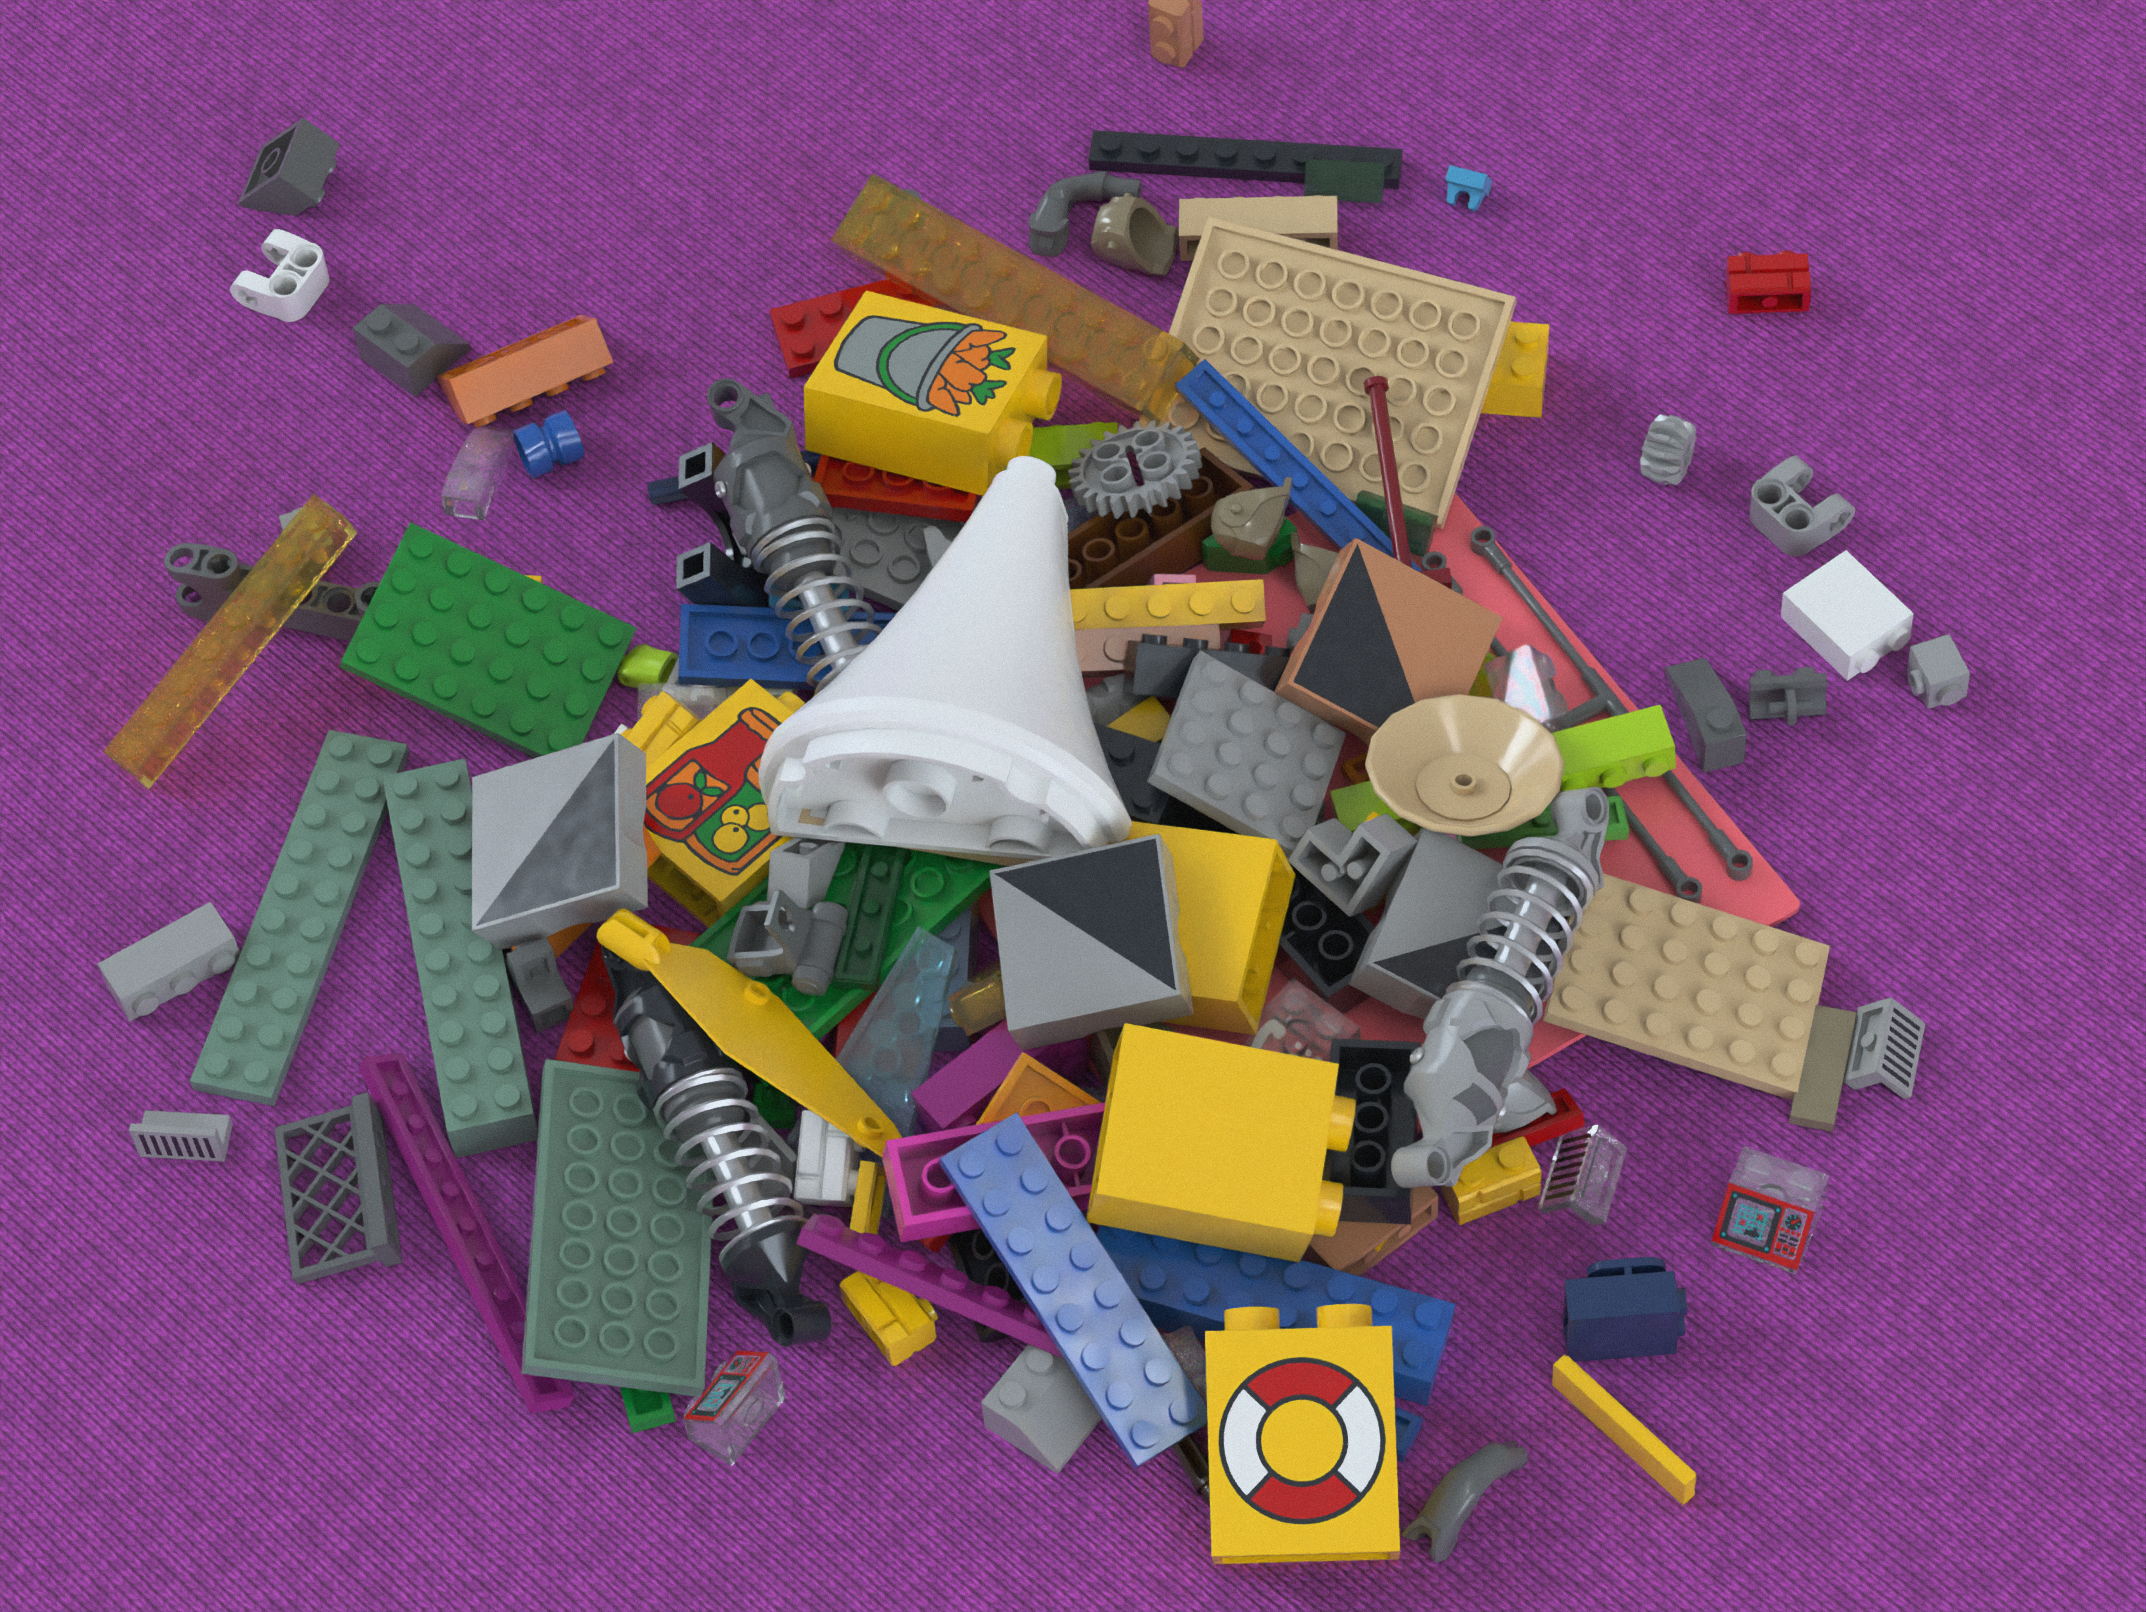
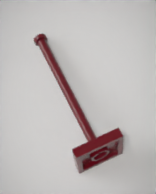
(1376, 388)

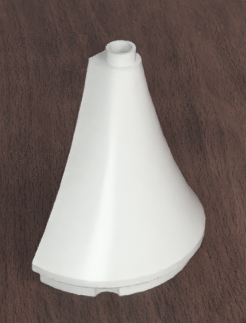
(965, 709)

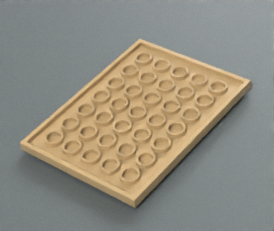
(1305, 331)

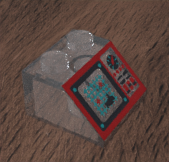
(1770, 1210)
(735, 1404)

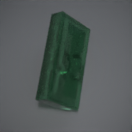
(1419, 523)

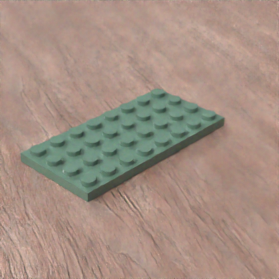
(614, 1241)

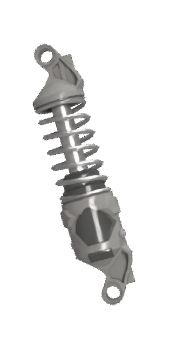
(1484, 1021)

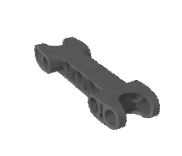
(215, 574)

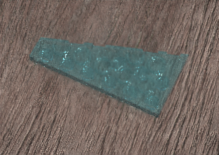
(897, 1037)

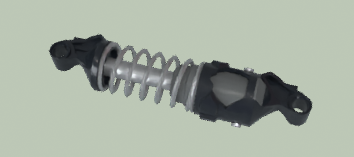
(702, 1098)

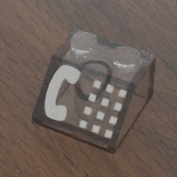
(1301, 1024)

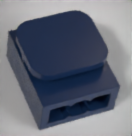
(1623, 1310)

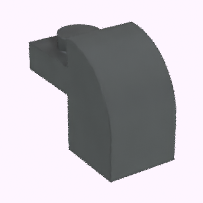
(539, 984)

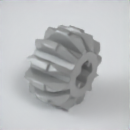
(1668, 449)

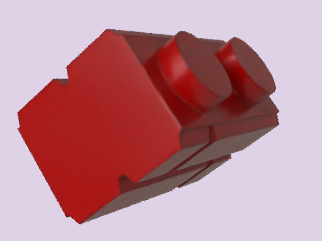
(1768, 283)

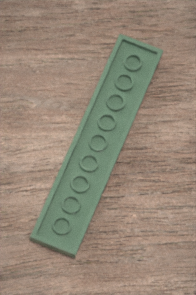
(299, 920)

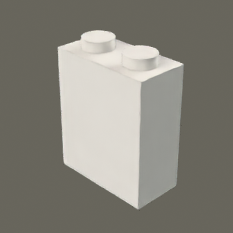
(1847, 615)

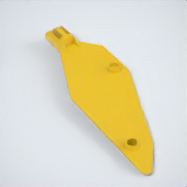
(751, 1027)

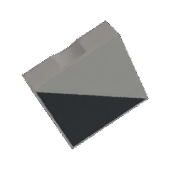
(558, 841)
(1429, 921)
(1090, 942)

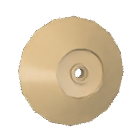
(1464, 765)

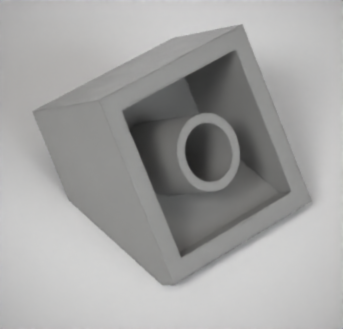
(1040, 1408)

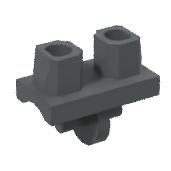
(1787, 695)

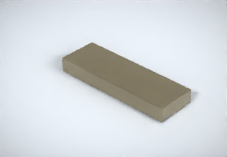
(1823, 1069)

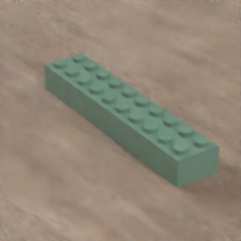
(460, 974)

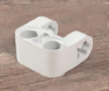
(292, 286)

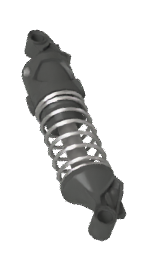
(786, 526)

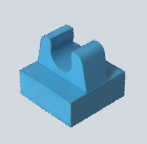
(1467, 181)

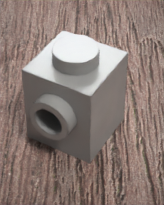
(1937, 672)

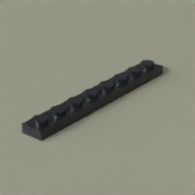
(1227, 157)

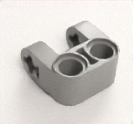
(1780, 510)

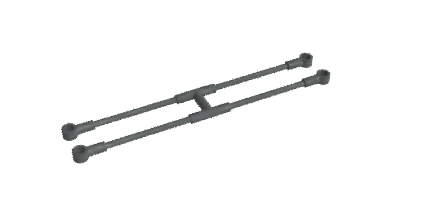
(1605, 701)

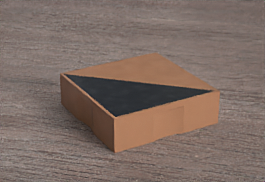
(1384, 643)

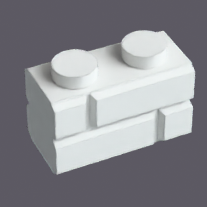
(825, 1164)

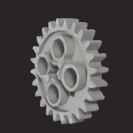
(1165, 460)

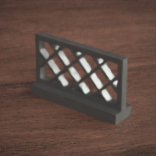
(374, 1190)

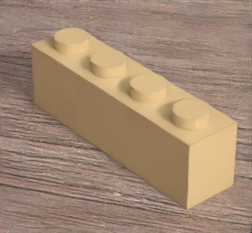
(1300, 218)

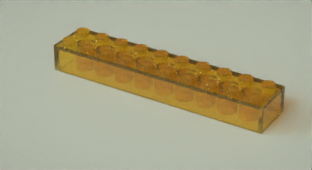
(988, 281)

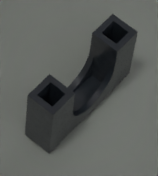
(706, 572)

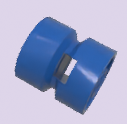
(544, 445)

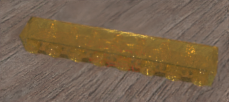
(230, 641)

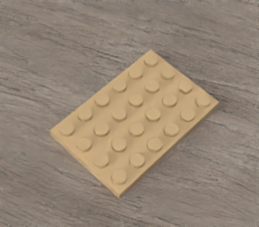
(1691, 986)

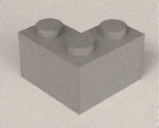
(1353, 866)

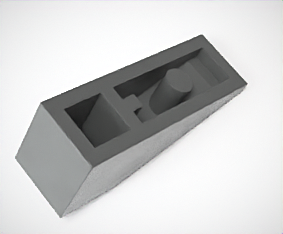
(1708, 714)

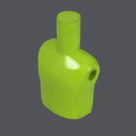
(646, 665)

